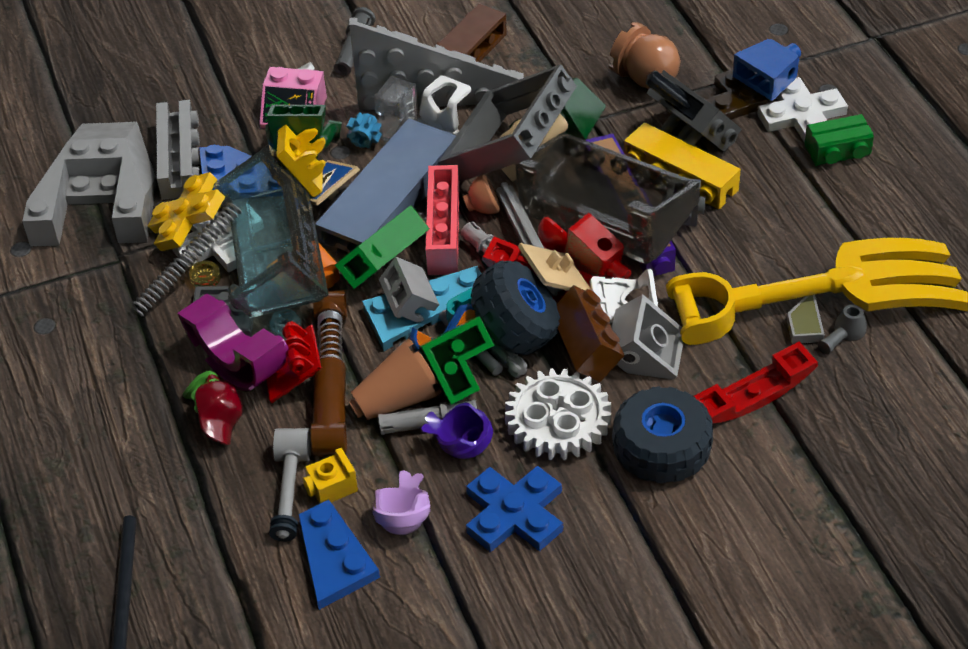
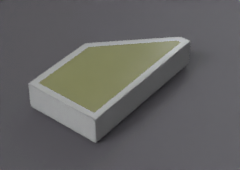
(805, 321)

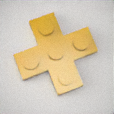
(176, 217)

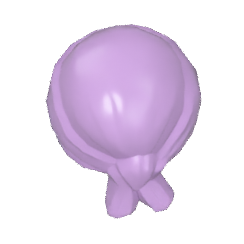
(402, 508)

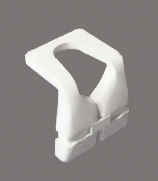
(447, 118)
(614, 290)

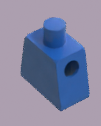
(767, 67)

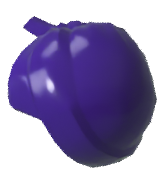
(461, 432)

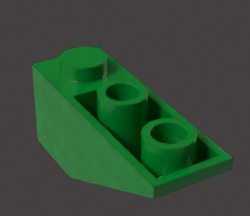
(382, 247)

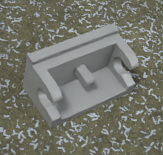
(407, 289)

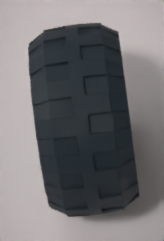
(515, 307)
(662, 434)

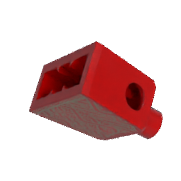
(595, 249)

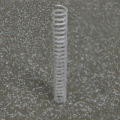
(187, 258)

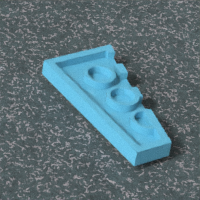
(390, 328)

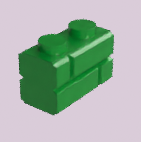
(839, 139)

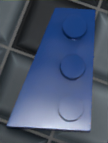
(334, 555)

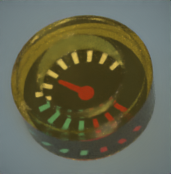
(204, 274)

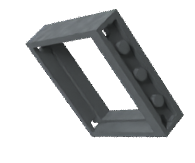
(541, 93)

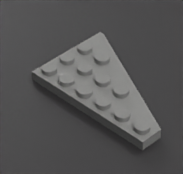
(389, 53)

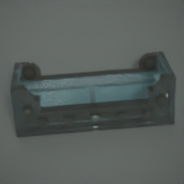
(272, 237)

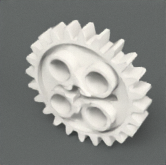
(558, 414)

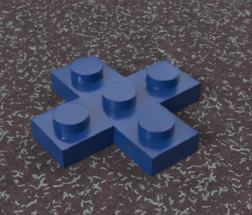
(514, 508)

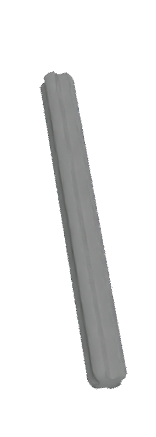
(520, 221)

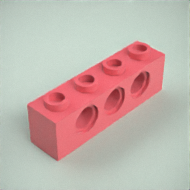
(443, 220)

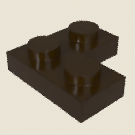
(736, 97)

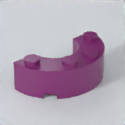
(232, 354)

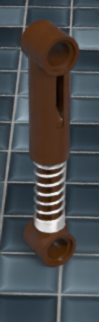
(329, 383)

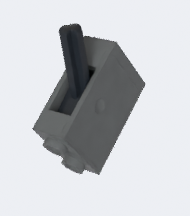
(696, 112)

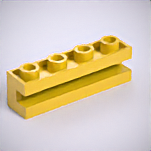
(686, 160)

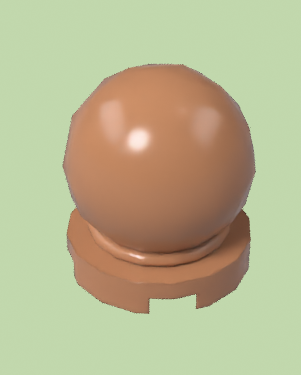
(641, 53)

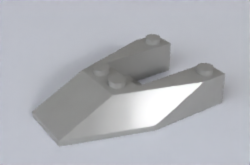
(95, 167)

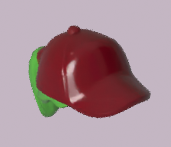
(216, 404)

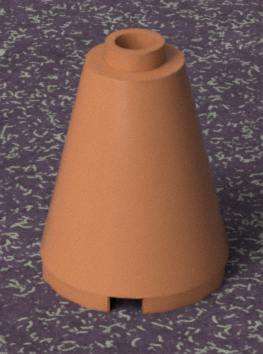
(395, 384)

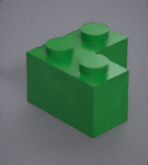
(448, 356)

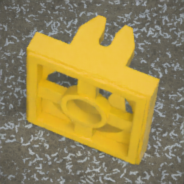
(300, 157)

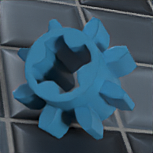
(364, 130)

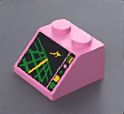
(291, 87)

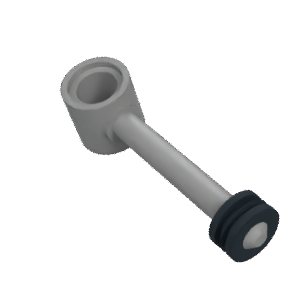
(290, 447)

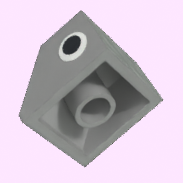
(647, 339)

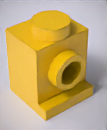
(331, 478)

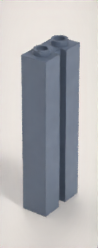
(384, 187)

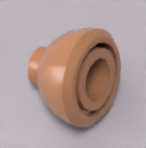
(482, 196)

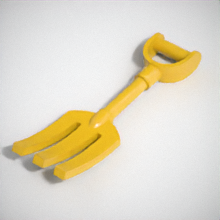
(864, 272)

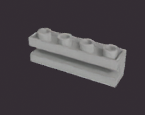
(176, 148)

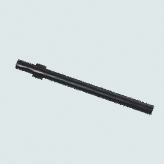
(124, 583)

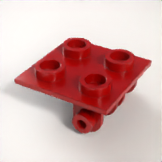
(300, 363)

